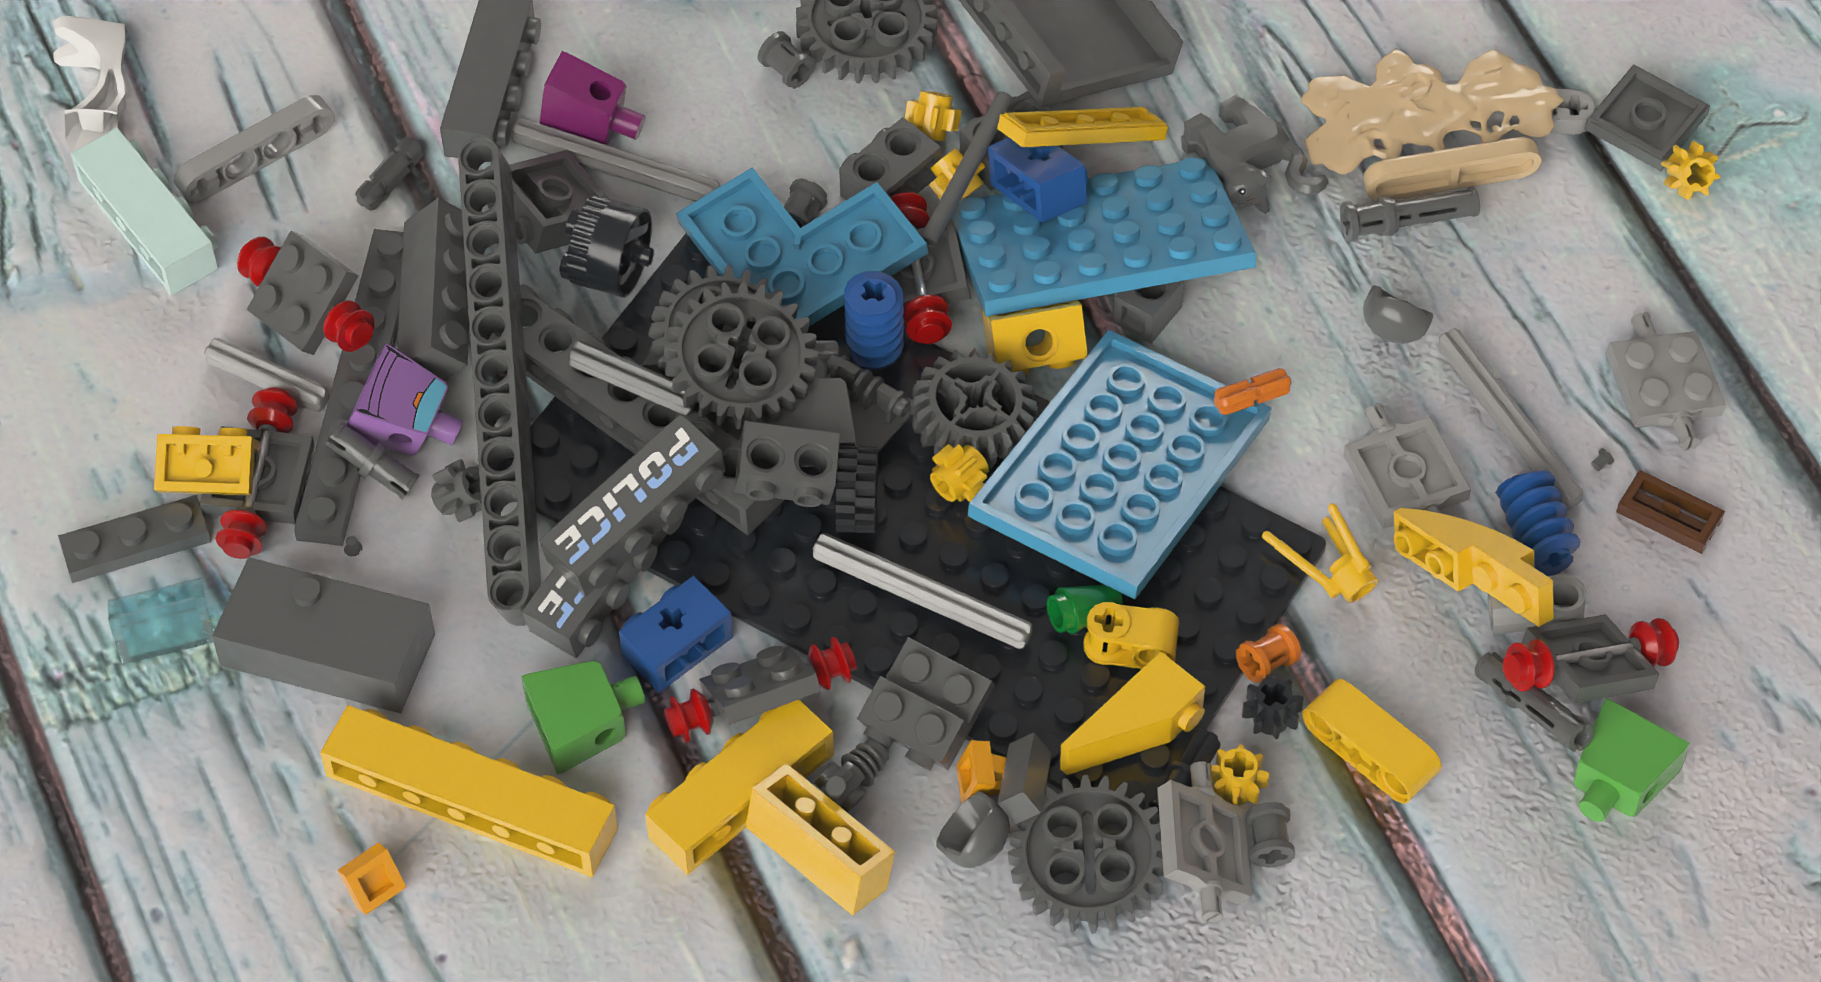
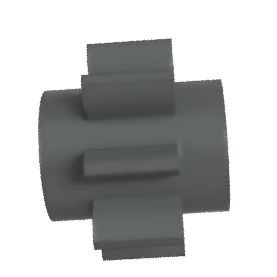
(457, 491)

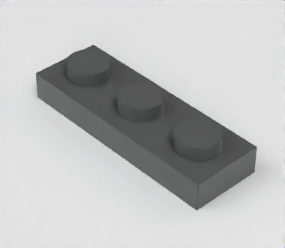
(134, 538)

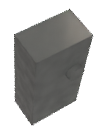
(324, 635)

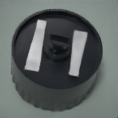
(607, 246)

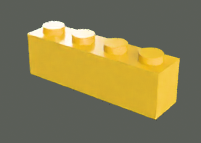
(716, 795)

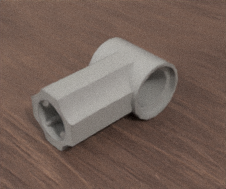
(1566, 590)

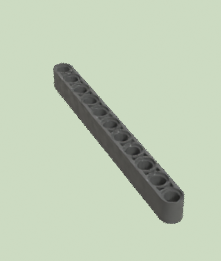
(489, 360)

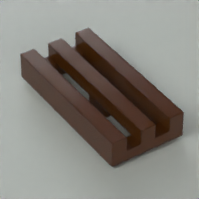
(1667, 516)

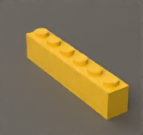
(470, 789)

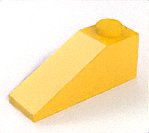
(1138, 717)

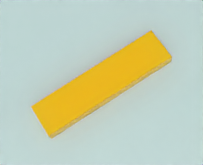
(1082, 126)

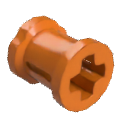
(1268, 653)

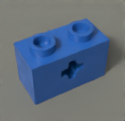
(1039, 178)
(675, 633)

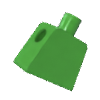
(579, 710)
(1626, 763)

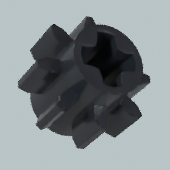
(1272, 706)

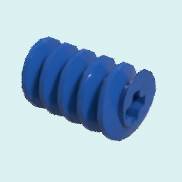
(874, 319)
(1539, 519)

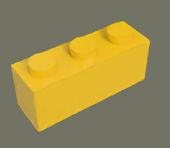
(819, 839)

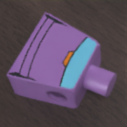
(402, 405)

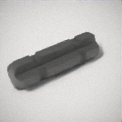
(389, 173)

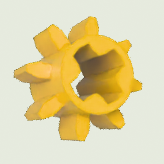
(933, 114)
(1690, 170)
(944, 171)
(959, 472)
(1243, 764)

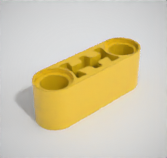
(1371, 741)

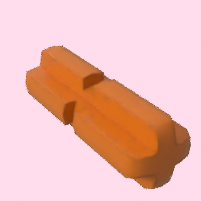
(1243, 394)

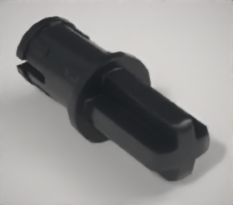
(1200, 748)

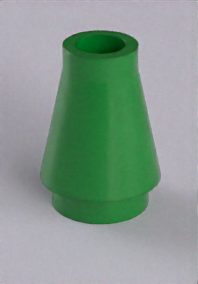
(1071, 605)

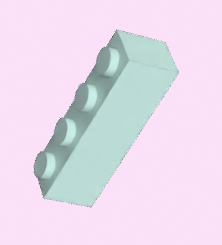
(145, 210)

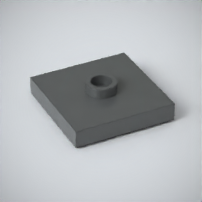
(1647, 117)

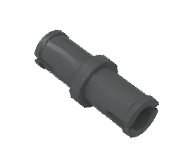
(372, 460)

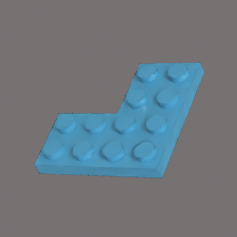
(811, 264)

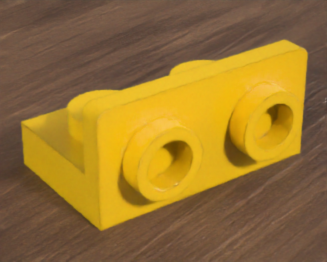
(205, 462)

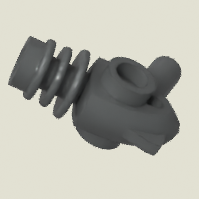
(857, 770)

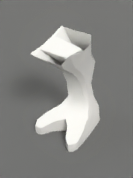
(98, 46)

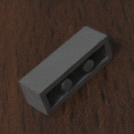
(1024, 778)

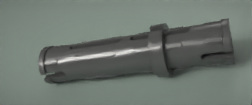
(1536, 704)

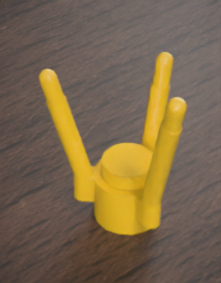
(1350, 572)

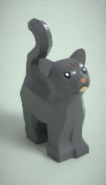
(1247, 149)

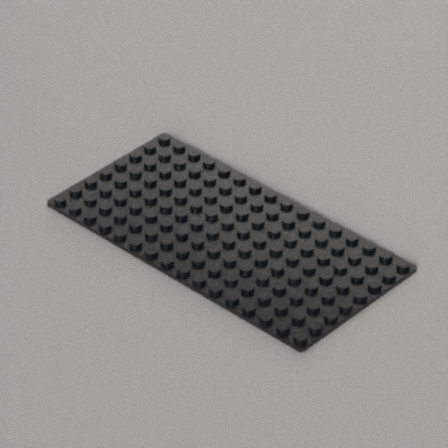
(1216, 579)

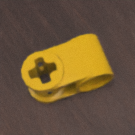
(1132, 636)

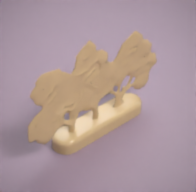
(1418, 108)

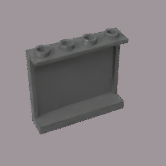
(1078, 45)

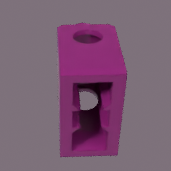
(587, 102)

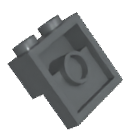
(544, 197)
(925, 705)

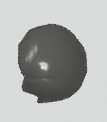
(1394, 318)
(974, 832)

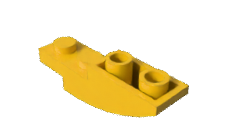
(1474, 554)

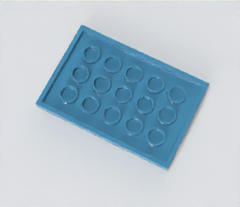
(1128, 236)
(1118, 464)

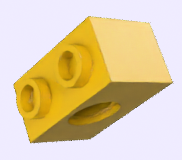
(1061, 344)

